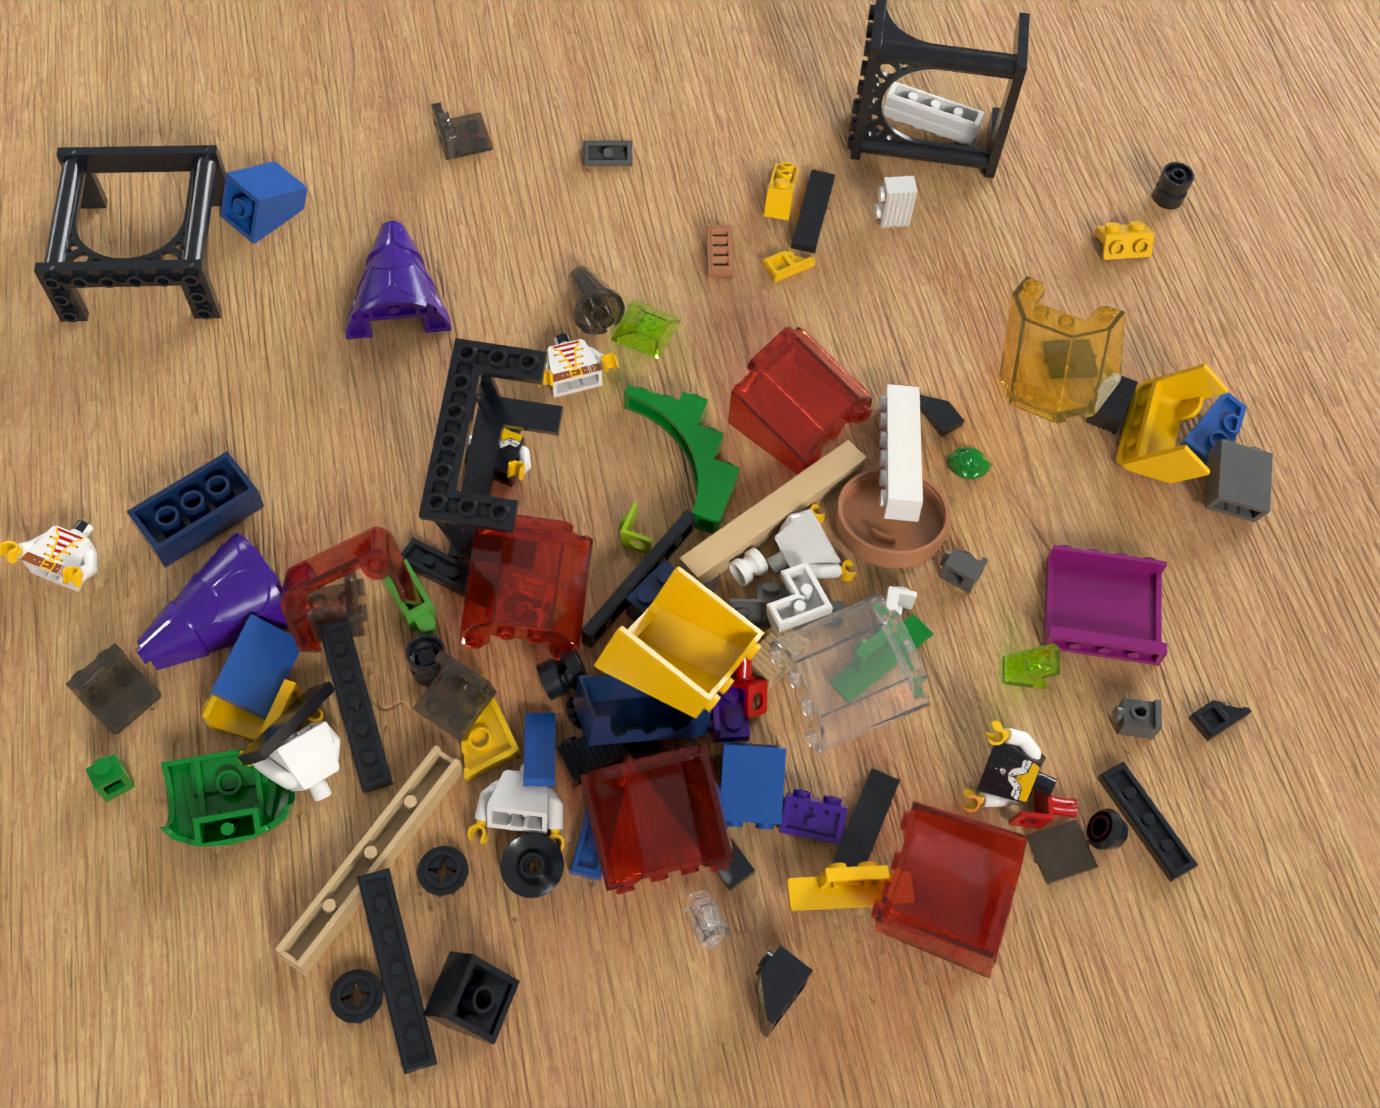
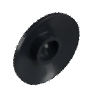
(516, 864)

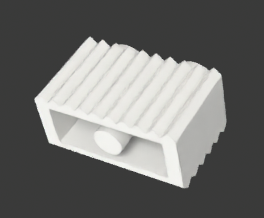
(896, 201)

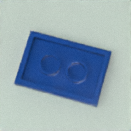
(256, 667)

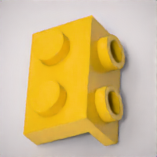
(1126, 240)

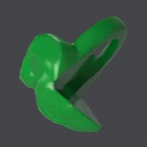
(968, 463)

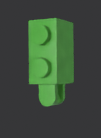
(415, 617)

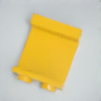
(238, 722)

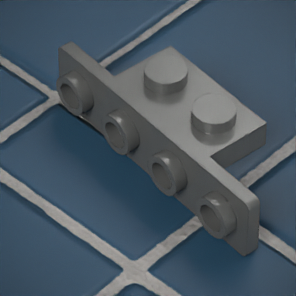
(755, 609)

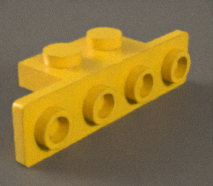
(839, 887)

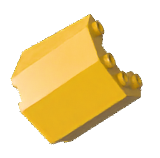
(682, 646)

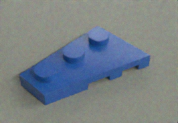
(1218, 423)

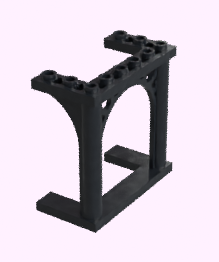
(895, 47)
(81, 189)
(473, 382)

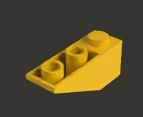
(781, 191)

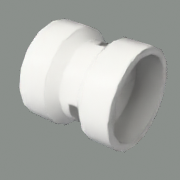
(748, 566)

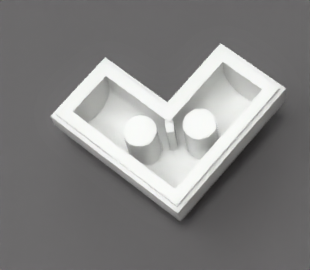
(805, 601)

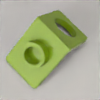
(626, 534)

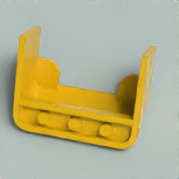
(1154, 424)

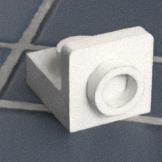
(899, 598)

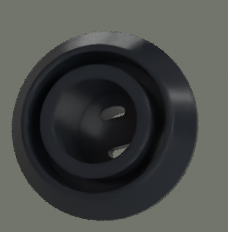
(1107, 830)

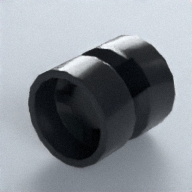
(1173, 185)
(420, 658)
(561, 674)

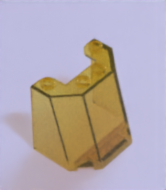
(1059, 361)

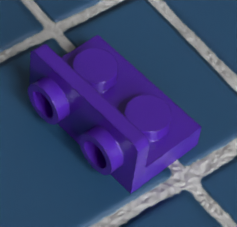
(728, 717)
(813, 817)

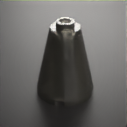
(593, 302)

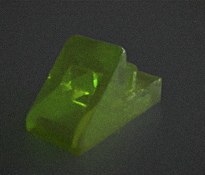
(1031, 667)

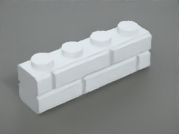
(933, 113)

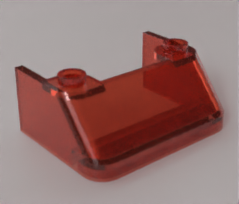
(371, 550)

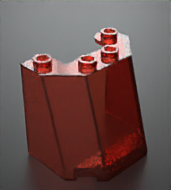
(796, 399)
(527, 585)
(657, 817)
(951, 887)

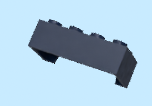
(622, 714)

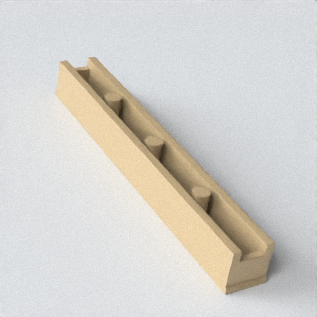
(769, 514)
(374, 852)

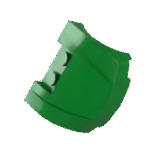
(221, 801)

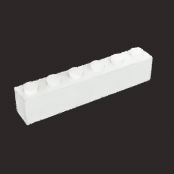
(901, 453)

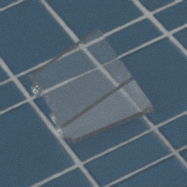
(852, 671)

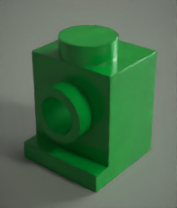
(107, 771)

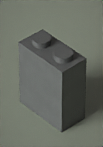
(1238, 480)

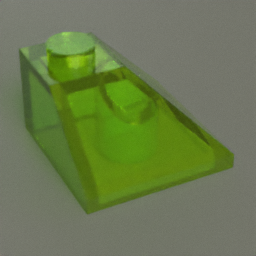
(646, 329)

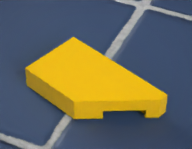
(785, 265)

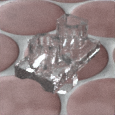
(706, 920)

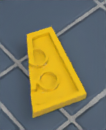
(488, 742)

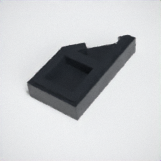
(940, 414)
(1216, 718)

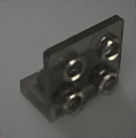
(461, 134)
(455, 697)

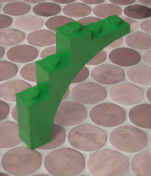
(702, 446)

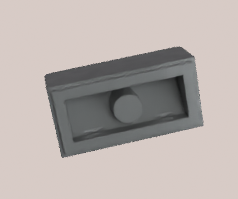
(607, 153)

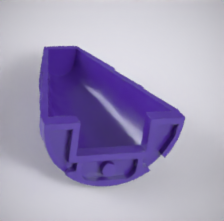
(395, 286)
(214, 607)

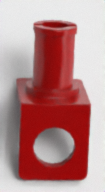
(752, 685)
(1045, 808)

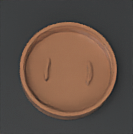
(889, 541)

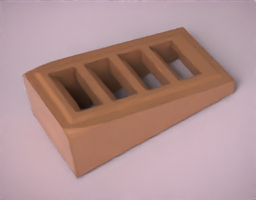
(720, 236)

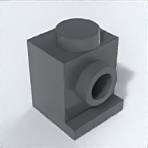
(962, 569)
(1131, 724)

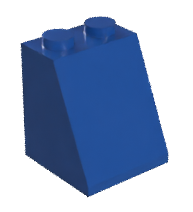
(261, 199)
(752, 783)

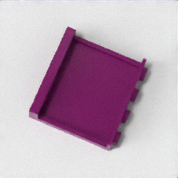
(1104, 604)

